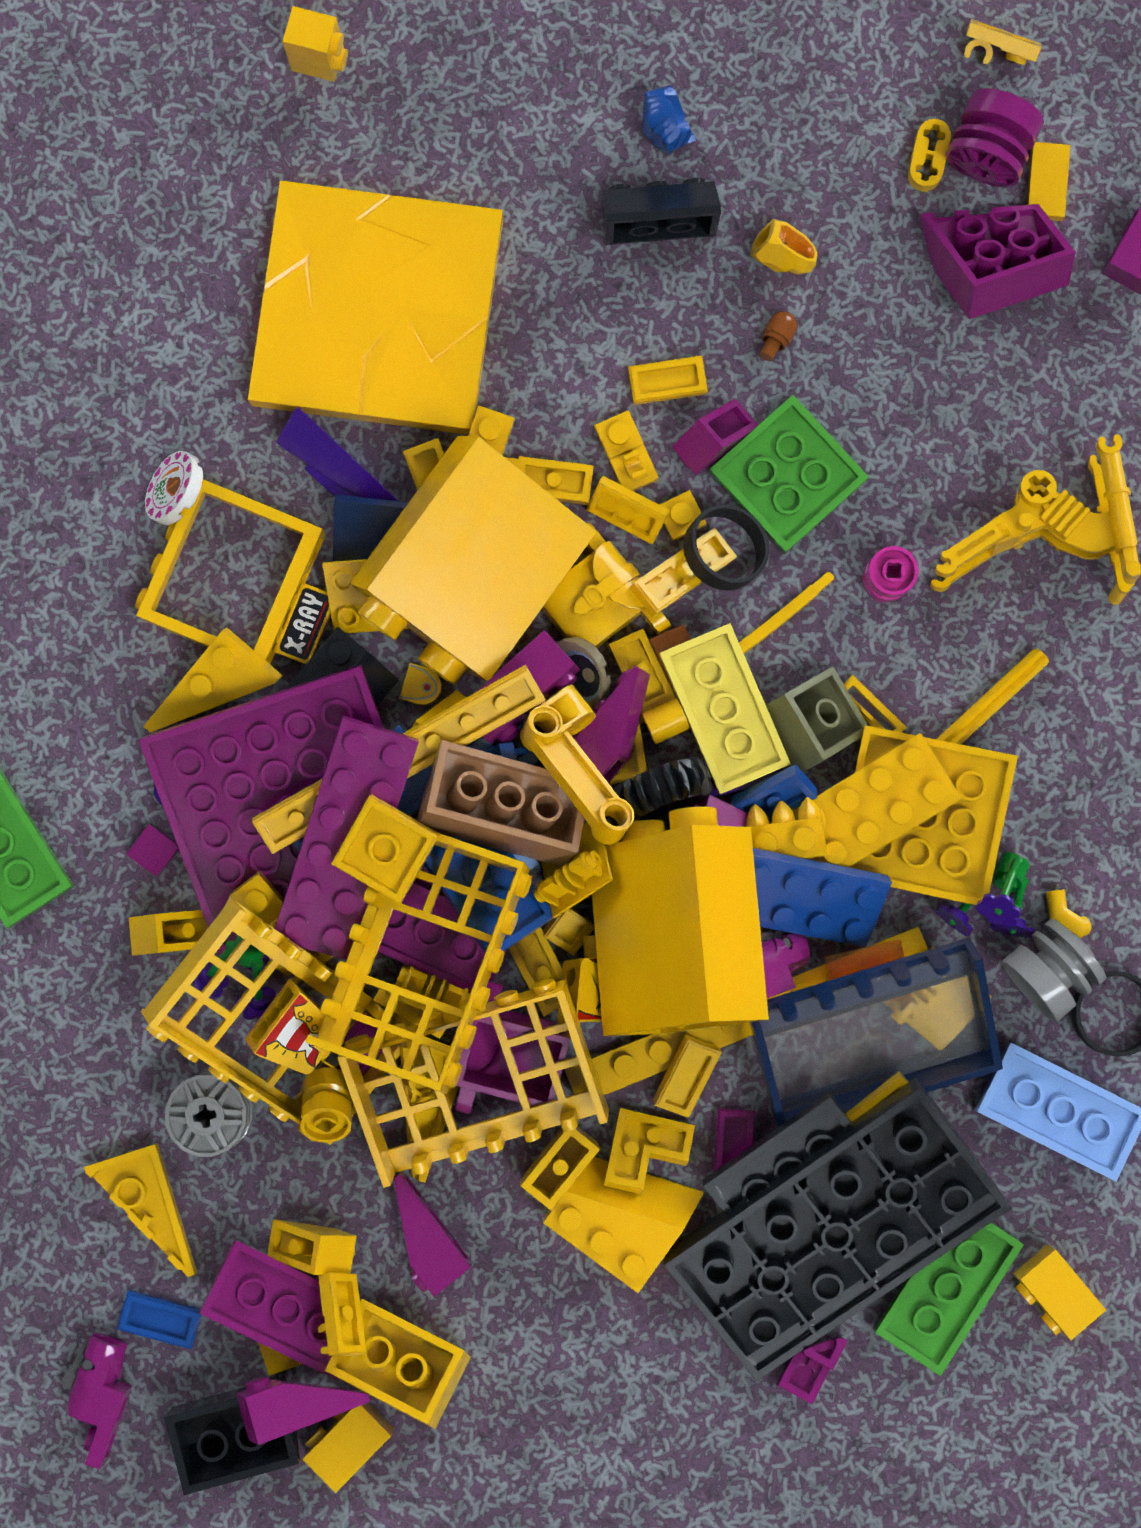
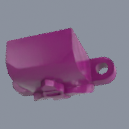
(486, 1067)

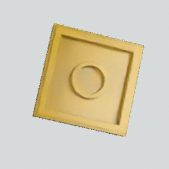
(385, 849)

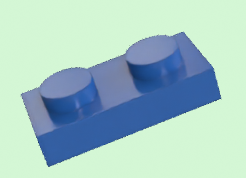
(787, 786)

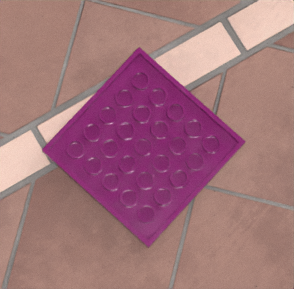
(241, 763)

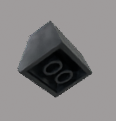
(660, 211)
(341, 653)
(214, 1445)

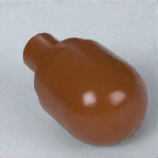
(778, 334)

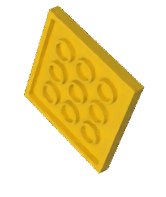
(958, 847)

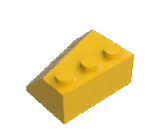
(623, 1228)

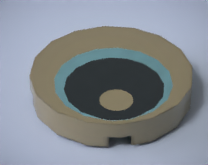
(592, 677)

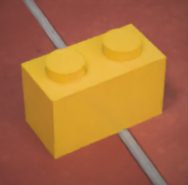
(314, 44)
(559, 1166)
(1059, 1292)
(346, 1444)

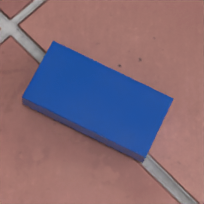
(159, 1319)

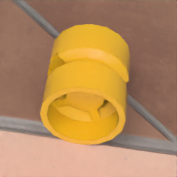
(326, 1106)

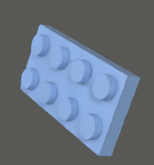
(1061, 1111)

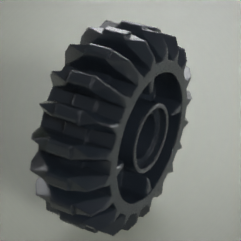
(666, 788)

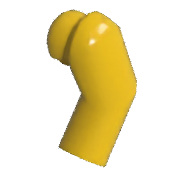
(1058, 911)

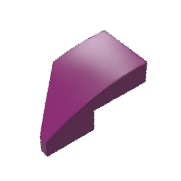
(809, 1368)

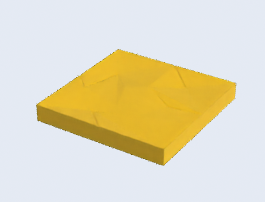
(376, 307)

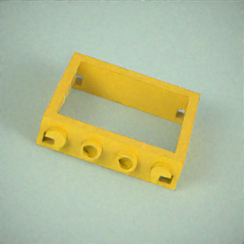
(177, 534)

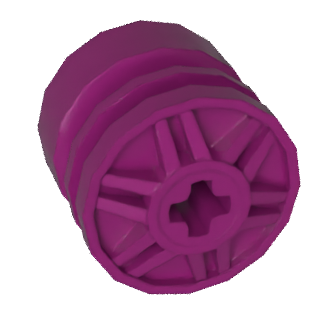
(994, 137)

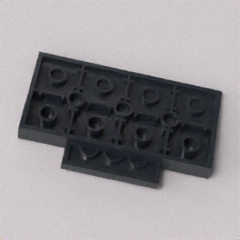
(829, 1221)

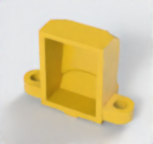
(597, 598)

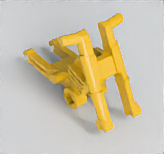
(1061, 522)

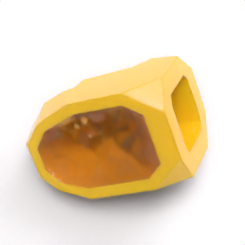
(784, 249)

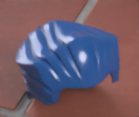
(665, 120)

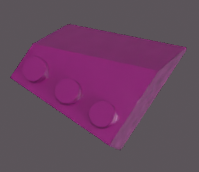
(997, 256)

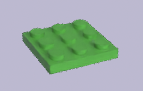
(788, 474)

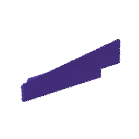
(328, 460)

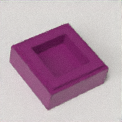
(153, 850)

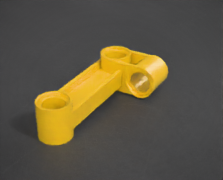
(569, 765)

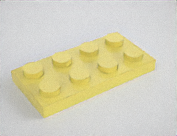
(724, 708)

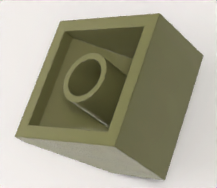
(816, 719)

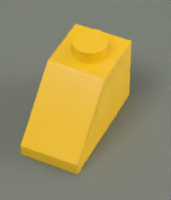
(166, 932)
(312, 1247)

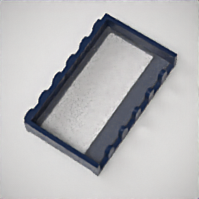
(858, 1030)

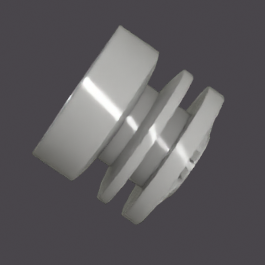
(1060, 964)
(195, 1135)

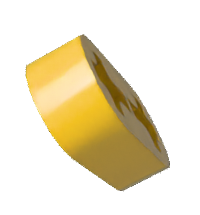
(936, 156)

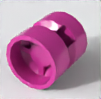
(890, 574)

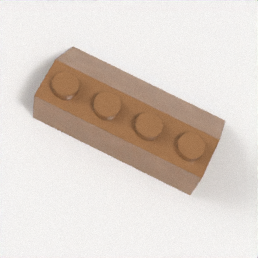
(500, 805)

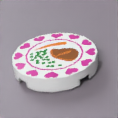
(173, 487)

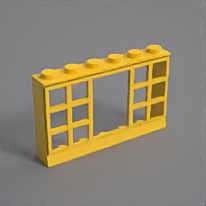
(367, 940)
(281, 951)
(490, 1132)

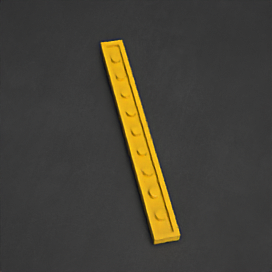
(655, 1051)

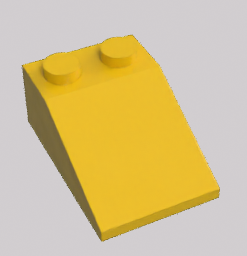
(403, 1366)

